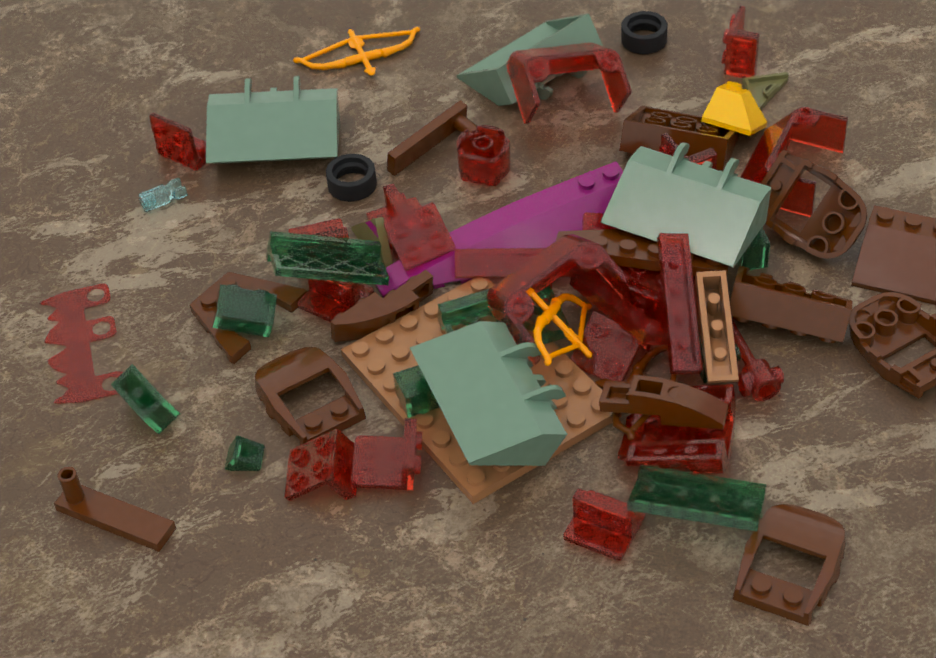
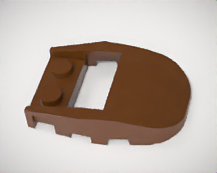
(836, 219)
(889, 325)
(297, 369)
(802, 531)

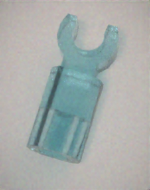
(162, 195)

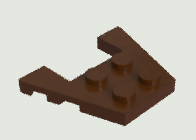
(231, 342)

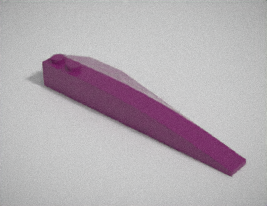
(522, 224)

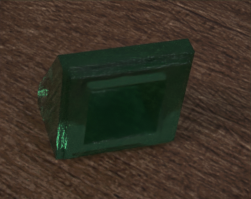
(244, 455)

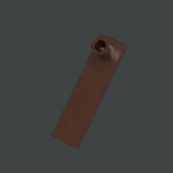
(429, 137)
(111, 513)

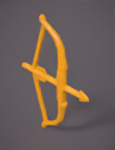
(357, 42)
(550, 314)

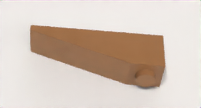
(715, 326)

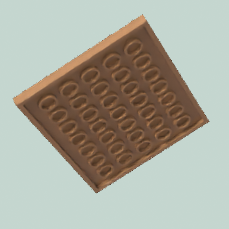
(388, 352)

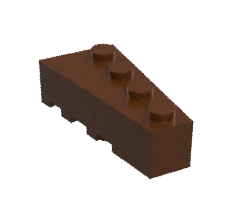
(789, 307)

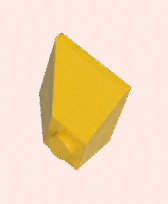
(734, 110)

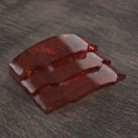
(683, 447)

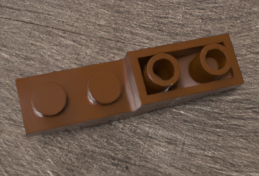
(375, 312)
(673, 401)

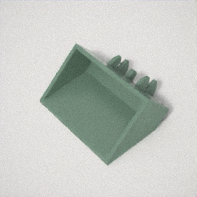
(491, 74)
(272, 125)
(679, 196)
(492, 395)

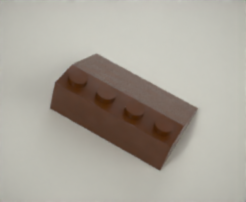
(649, 123)
(898, 255)

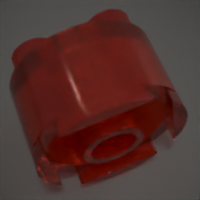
(483, 155)

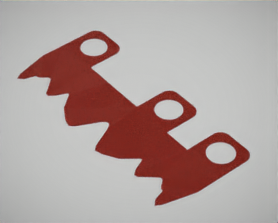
(76, 334)

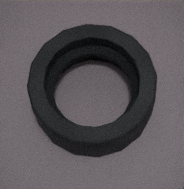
(644, 43)
(353, 190)

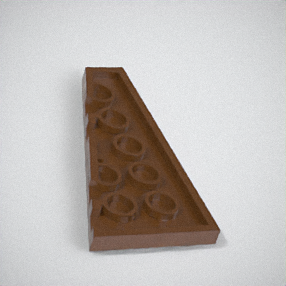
(636, 251)

